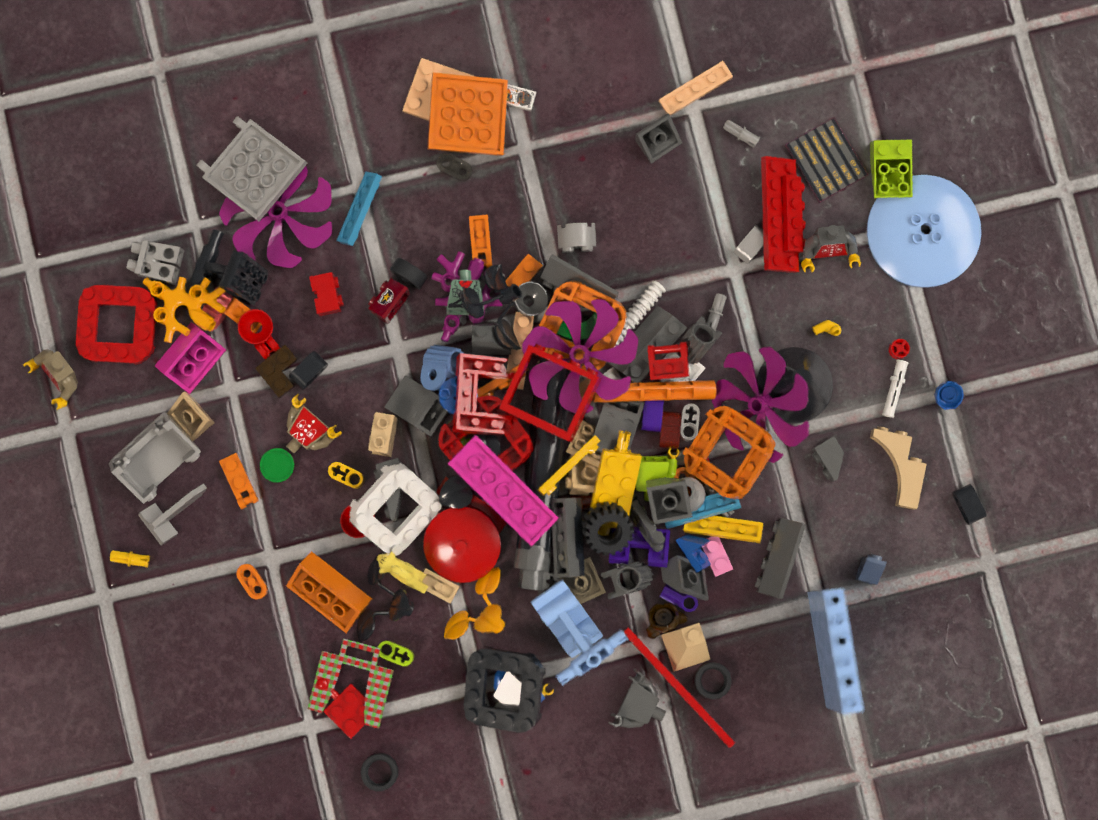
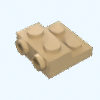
(581, 478)

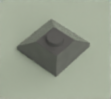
(485, 340)
(683, 578)

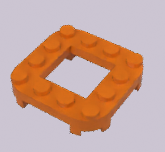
(583, 296)
(706, 439)

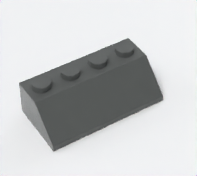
(558, 272)
(658, 330)
(780, 558)

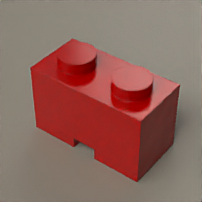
(326, 289)

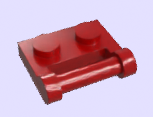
(668, 367)

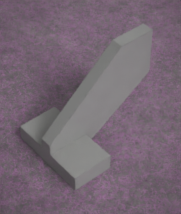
(159, 523)

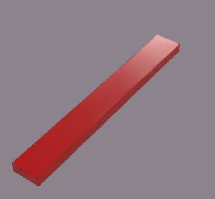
(678, 687)

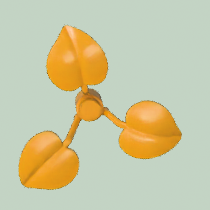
(490, 618)

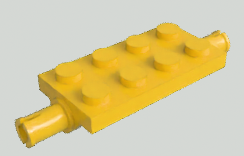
(616, 478)

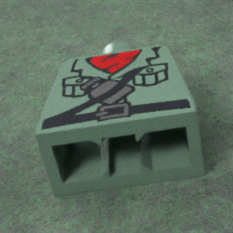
(455, 304)

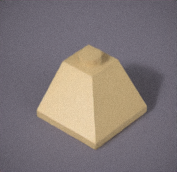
(686, 647)

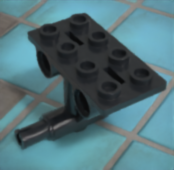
(240, 276)

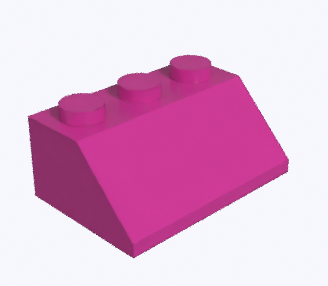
(190, 358)

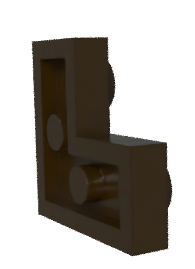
(273, 369)

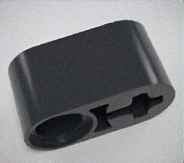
(308, 370)
(969, 504)

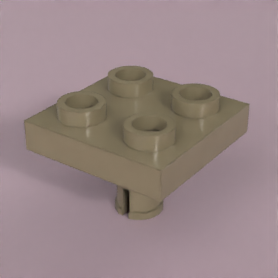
(585, 586)

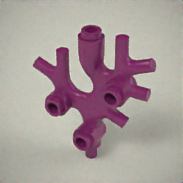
(476, 267)

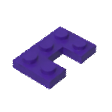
(655, 559)

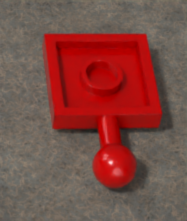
(346, 709)

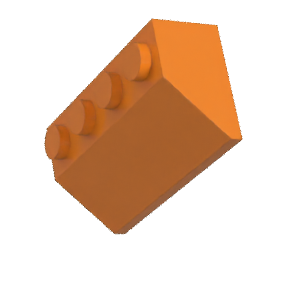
(328, 592)

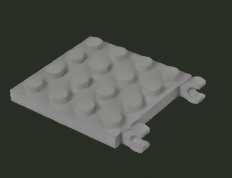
(253, 169)

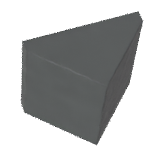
(658, 138)

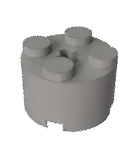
(576, 237)

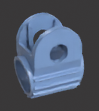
(440, 363)

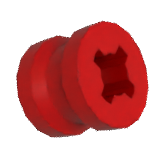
(901, 346)

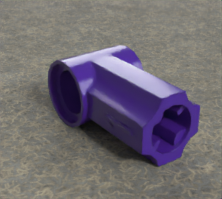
(677, 598)

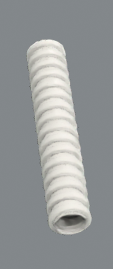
(640, 308)

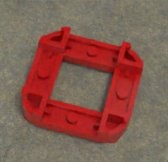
(88, 318)
(514, 432)

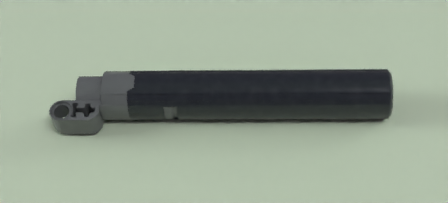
(539, 467)

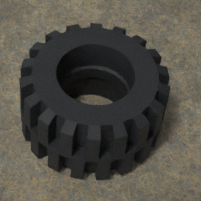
(614, 541)

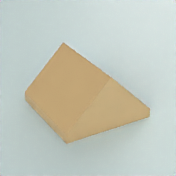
(190, 416)

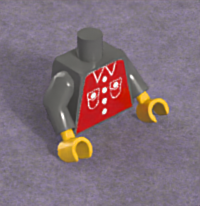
(830, 242)

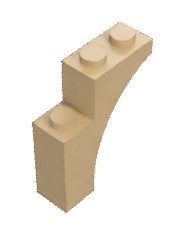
(909, 472)

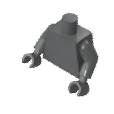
(638, 704)

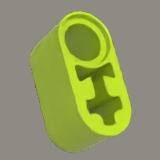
(398, 660)

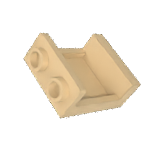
(383, 434)

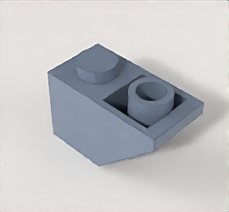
(870, 569)

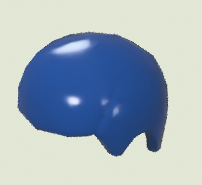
(948, 395)

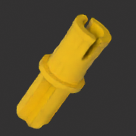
(129, 558)

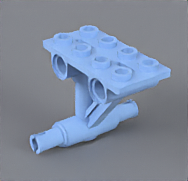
(574, 630)

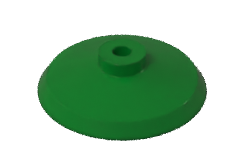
(277, 465)

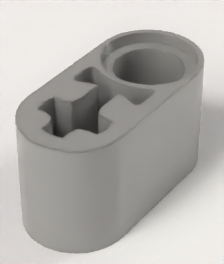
(750, 245)
(695, 418)

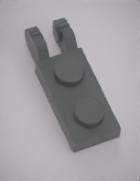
(646, 527)

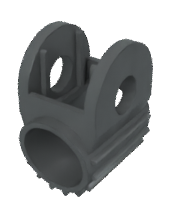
(696, 347)
(644, 574)

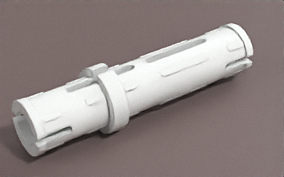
(895, 388)

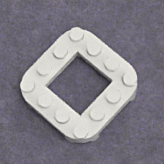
(392, 478)

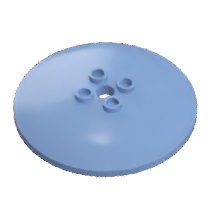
(925, 258)

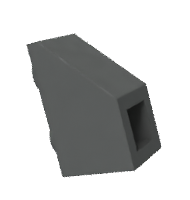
(830, 456)

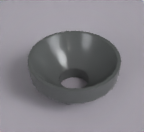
(539, 297)

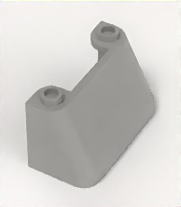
(153, 457)

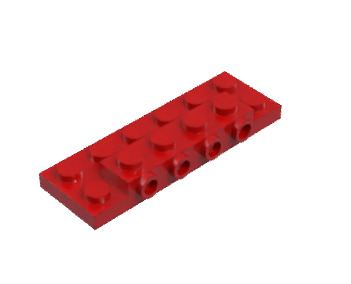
(782, 214)

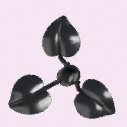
(507, 295)
(455, 491)
(399, 606)

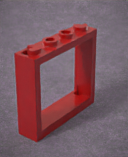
(573, 366)

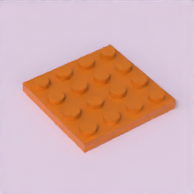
(467, 114)

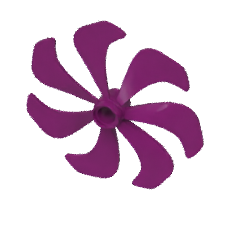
(308, 236)
(571, 314)
(762, 403)

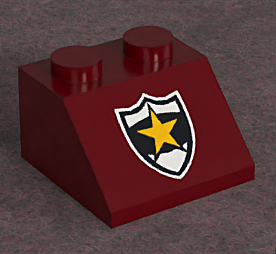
(389, 300)

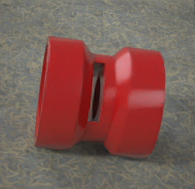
(264, 350)

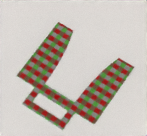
(377, 684)

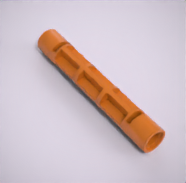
(665, 391)

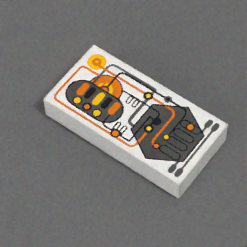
(520, 97)

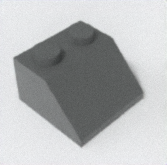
(668, 499)

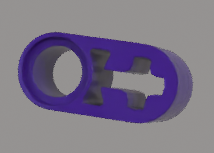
(652, 416)

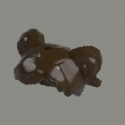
(672, 619)

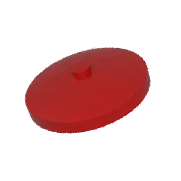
(462, 544)

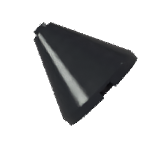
(814, 372)

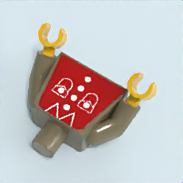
(59, 373)
(307, 428)

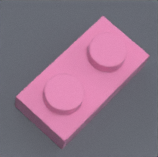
(717, 556)

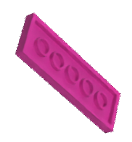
(503, 490)

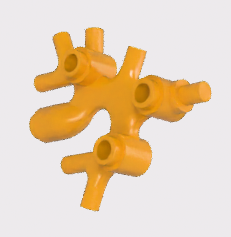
(193, 301)

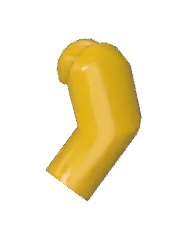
(827, 326)

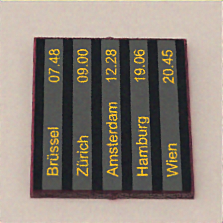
(826, 160)

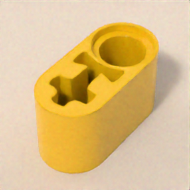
(344, 468)

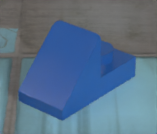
(691, 547)

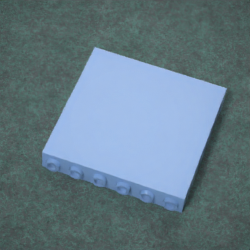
(835, 650)

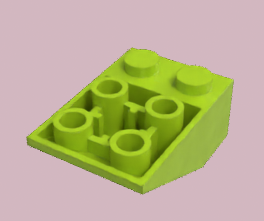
(891, 168)

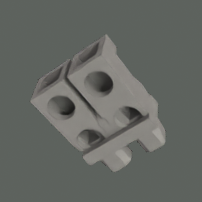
(149, 261)

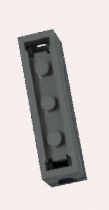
(568, 538)

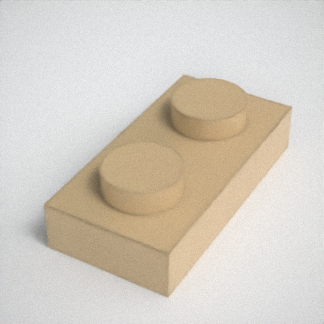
(440, 586)

